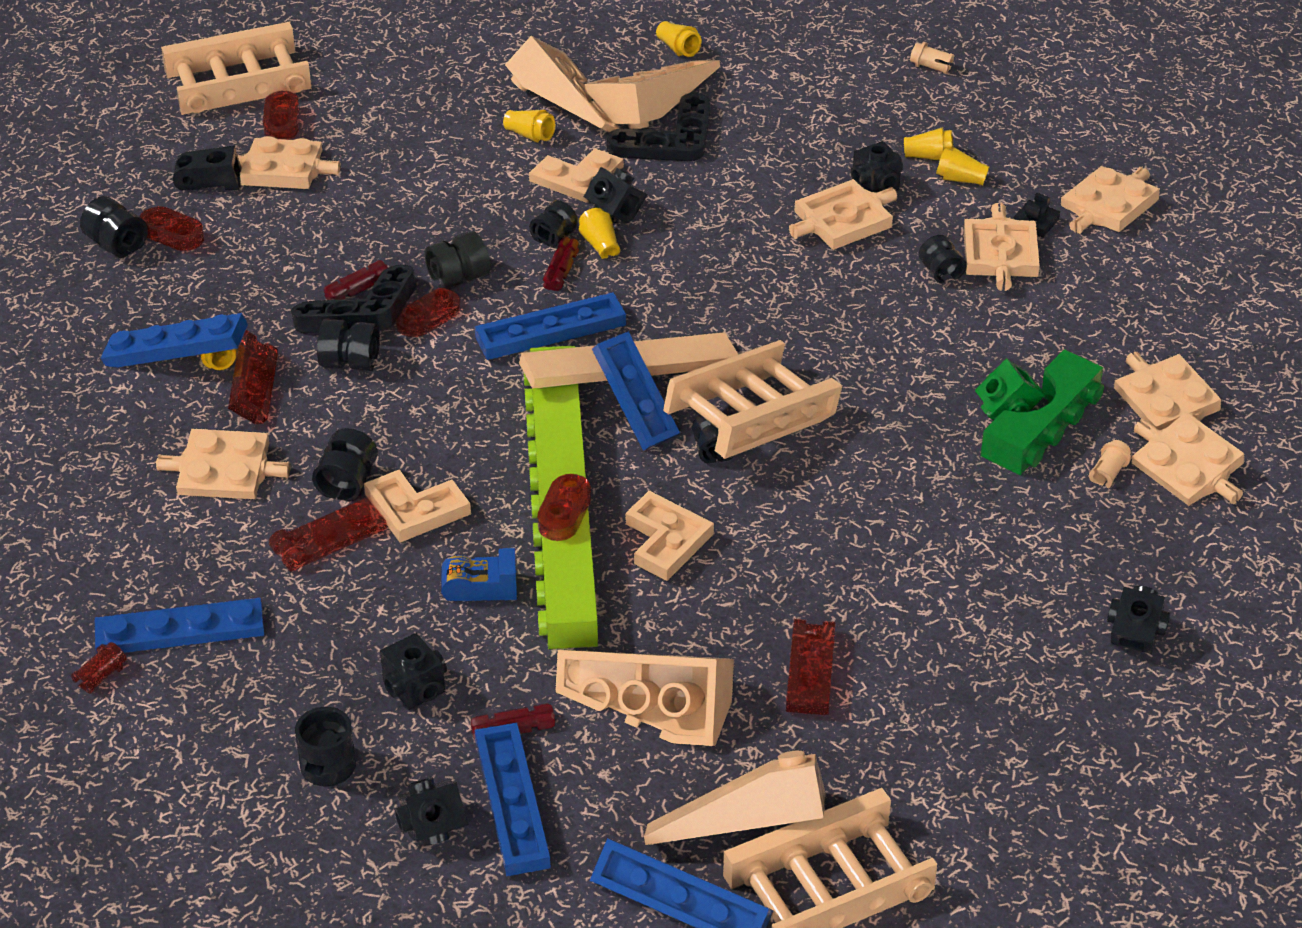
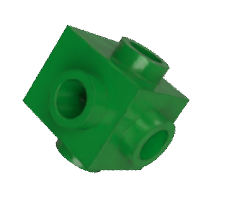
(1008, 389)

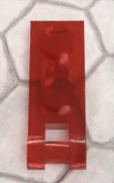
(253, 379)
(327, 534)
(810, 667)

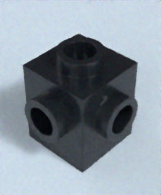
(877, 167)
(615, 194)
(1138, 618)
(413, 671)
(445, 815)

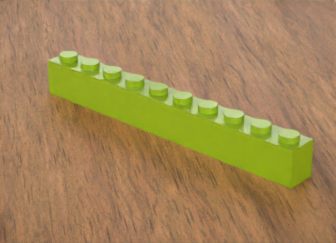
(568, 563)

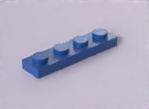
(550, 326)
(174, 340)
(181, 625)
(512, 799)
(675, 890)

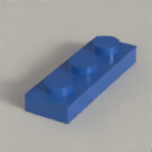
(635, 390)

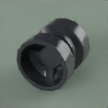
(553, 223)
(942, 258)
(706, 438)

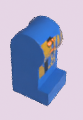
(480, 577)

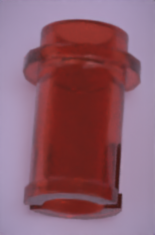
(100, 666)

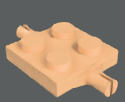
(284, 163)
(1110, 199)
(843, 214)
(1001, 247)
(1166, 391)
(1188, 459)
(223, 464)

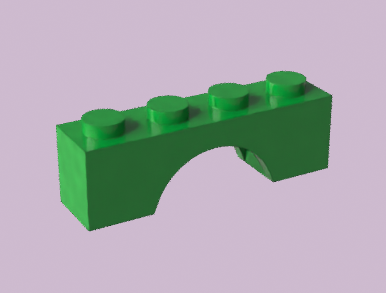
(1021, 438)

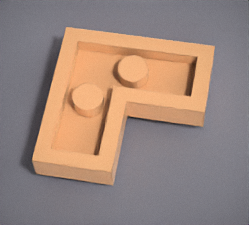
(573, 179)
(412, 512)
(672, 532)

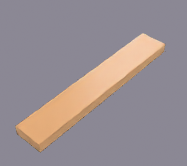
(659, 355)

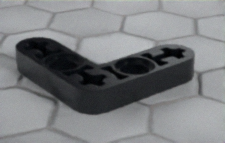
(673, 142)
(380, 307)

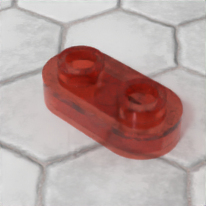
(281, 115)
(173, 228)
(428, 312)
(564, 507)

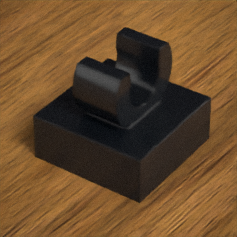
(1040, 212)

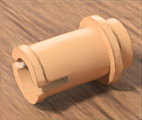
(930, 57)
(1114, 457)

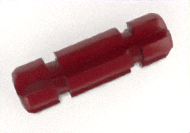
(560, 264)
(355, 282)
(540, 717)

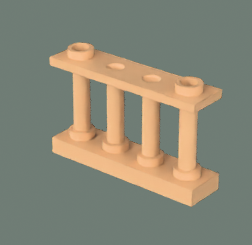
(229, 50)
(753, 423)
(798, 841)

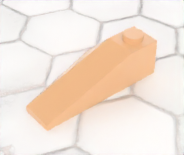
(557, 79)
(648, 93)
(672, 693)
(767, 796)

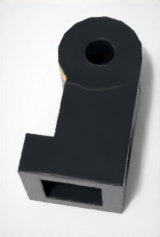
(208, 169)

